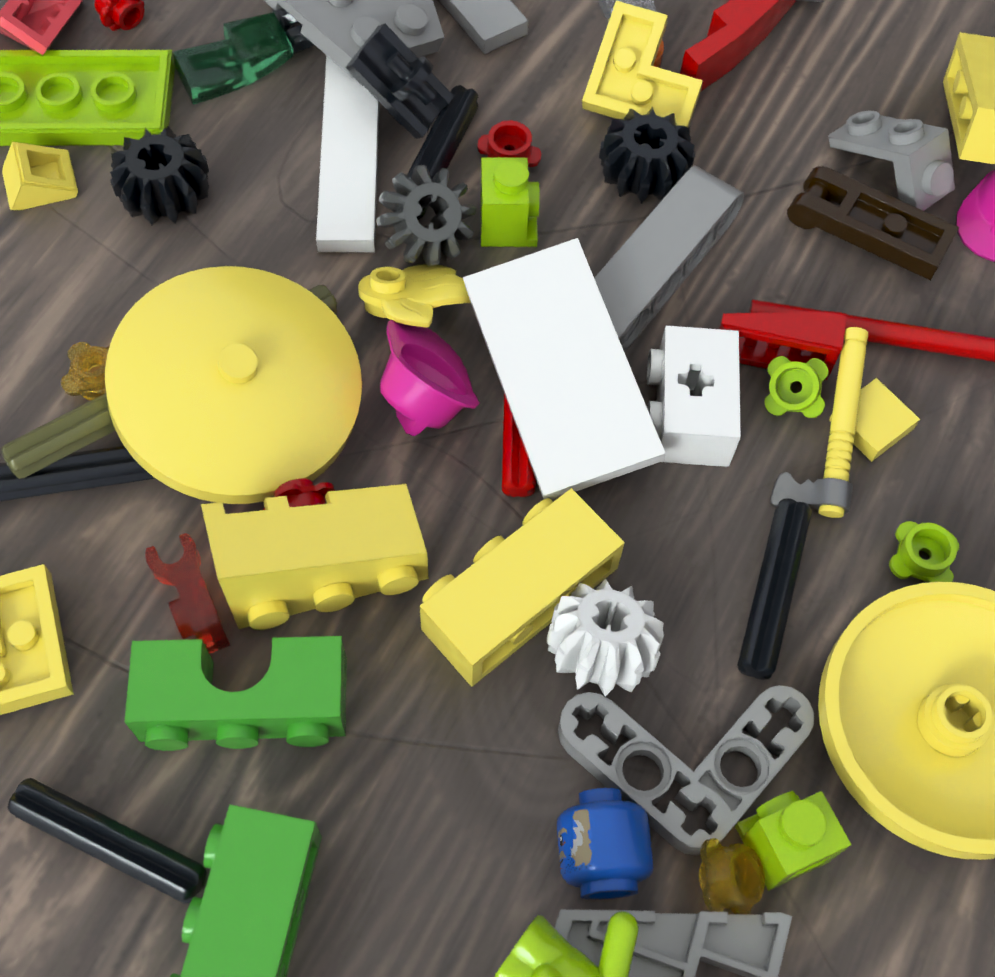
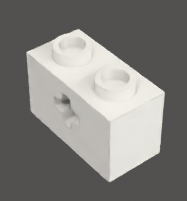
(696, 394)

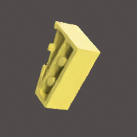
(315, 554)

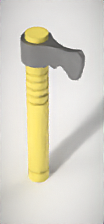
(834, 491)

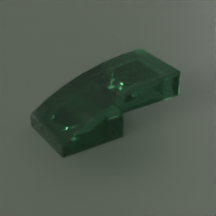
(247, 53)

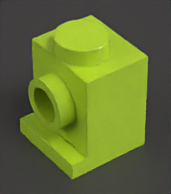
(508, 203)
(793, 836)

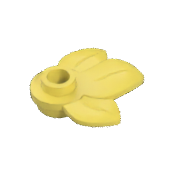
(411, 293)

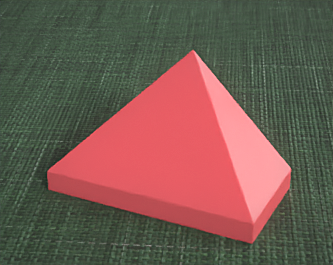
(36, 21)

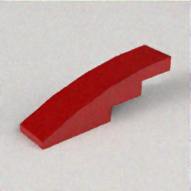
(732, 35)

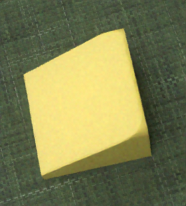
(37, 176)

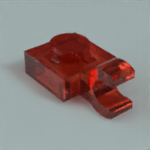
(194, 609)

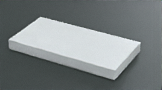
(563, 370)

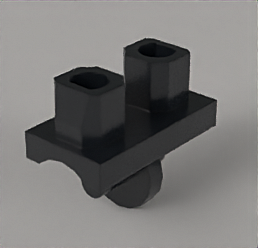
(400, 80)

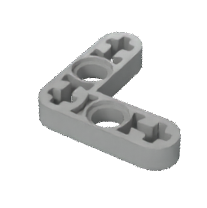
(706, 783)

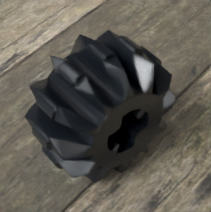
(646, 154)
(159, 175)

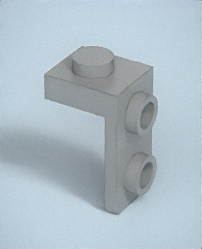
(917, 150)

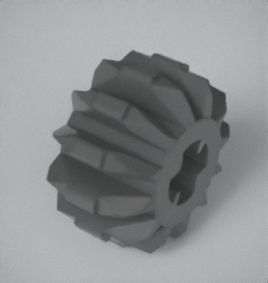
(406, 208)

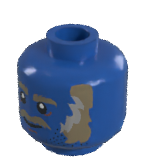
(604, 845)

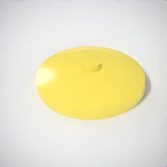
(232, 384)
(914, 715)

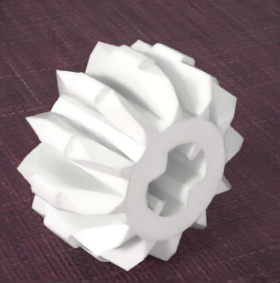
(605, 637)

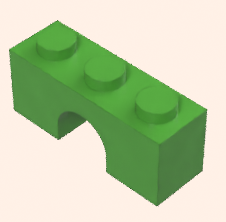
(296, 699)

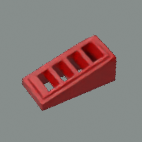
(787, 334)

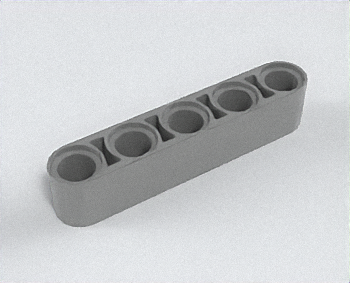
(666, 250)

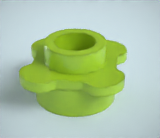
(809, 399)
(925, 537)

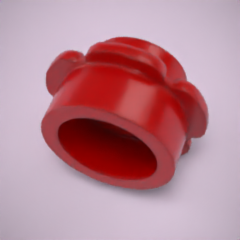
(120, 13)

